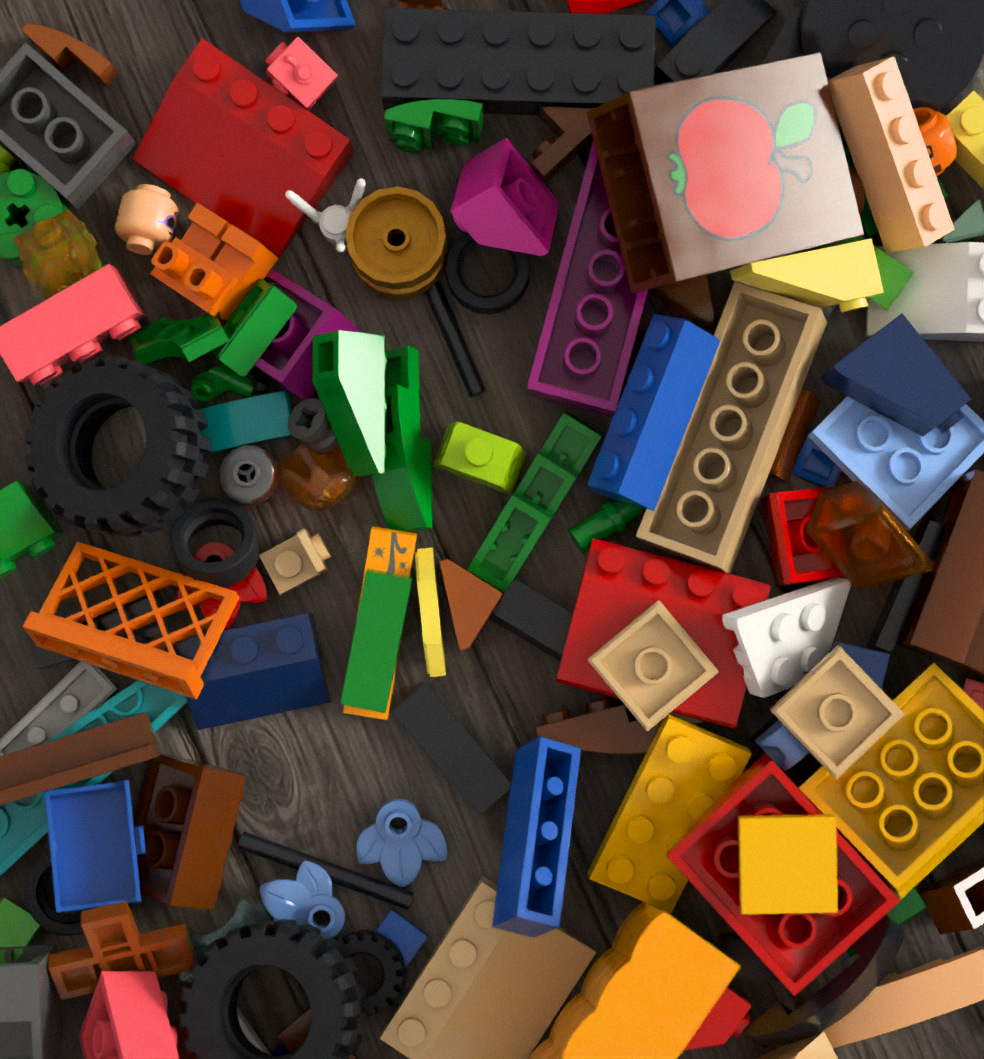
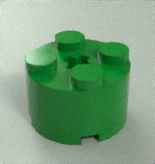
(24, 195)

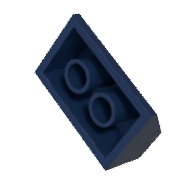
(259, 671)

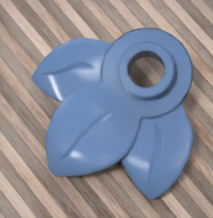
(404, 848)
(303, 897)

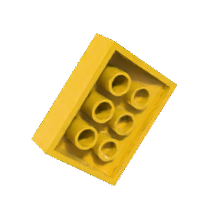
(915, 787)

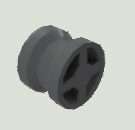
(311, 425)

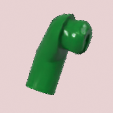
(218, 381)

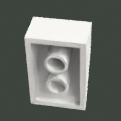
(941, 296)

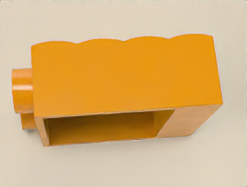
(641, 993)

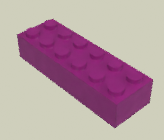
(590, 311)

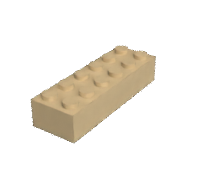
(735, 427)

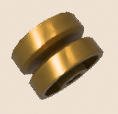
(393, 217)

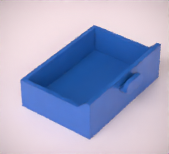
(94, 846)

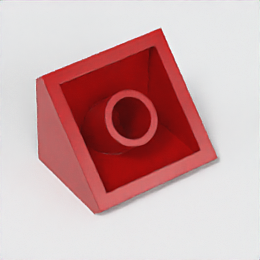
(792, 550)

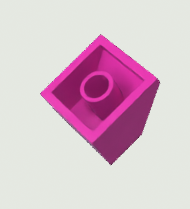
(505, 202)

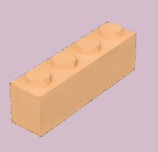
(890, 155)

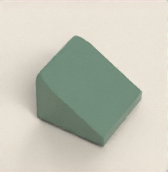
(967, 227)

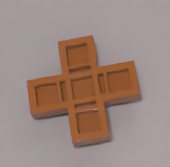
(118, 947)

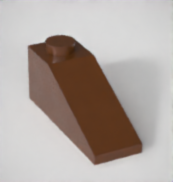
(957, 899)

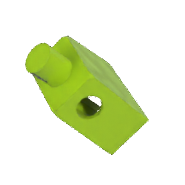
(480, 457)

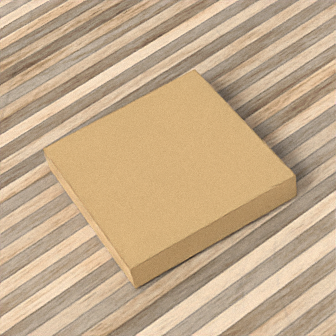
(652, 665)
(837, 712)

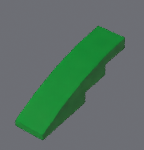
(535, 501)

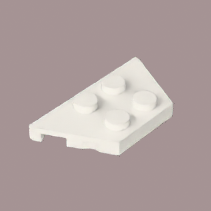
(787, 634)

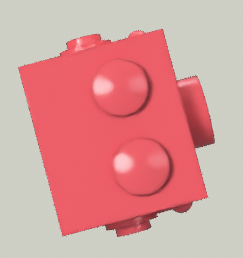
(299, 73)

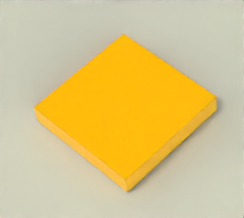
(787, 864)

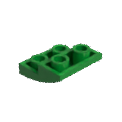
(418, 122)

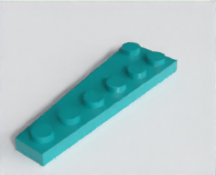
(25, 820)

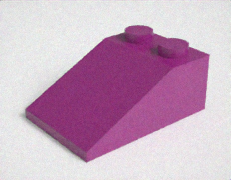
(290, 354)

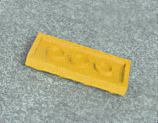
(669, 793)

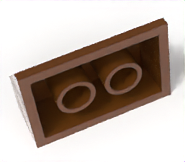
(187, 829)

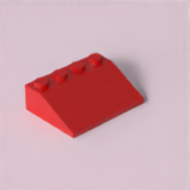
(241, 147)
(626, 581)
(793, 943)

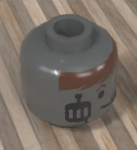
(253, 491)

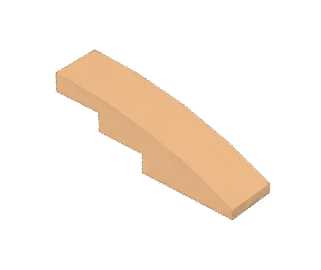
(913, 997)

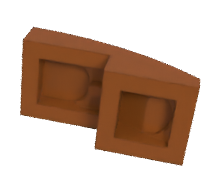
(64, 49)

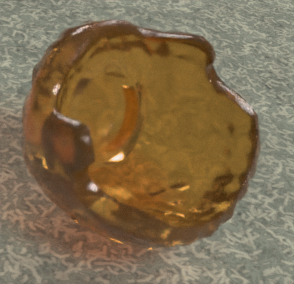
(315, 478)

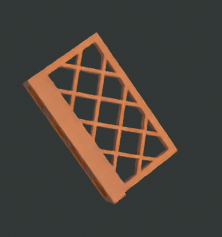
(124, 655)

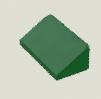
(254, 326)

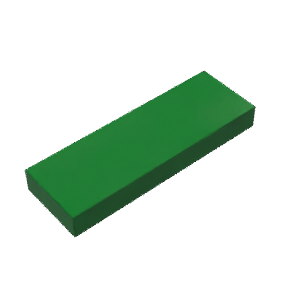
(376, 640)

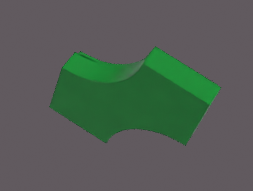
(177, 338)

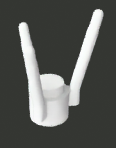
(334, 218)

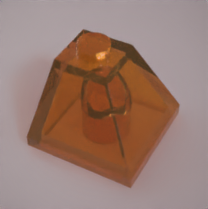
(864, 537)

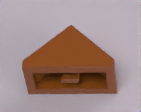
(469, 602)

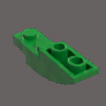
(407, 481)

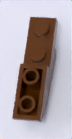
(601, 729)

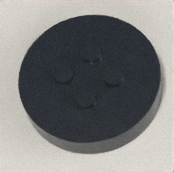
(932, 41)

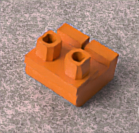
(212, 263)

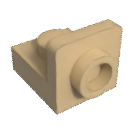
(296, 560)

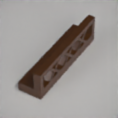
(77, 757)

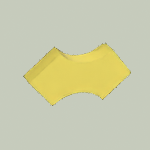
(430, 612)

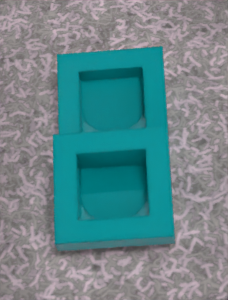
(248, 421)

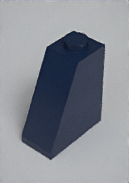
(900, 379)

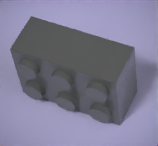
(57, 127)

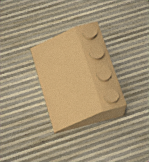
(486, 988)

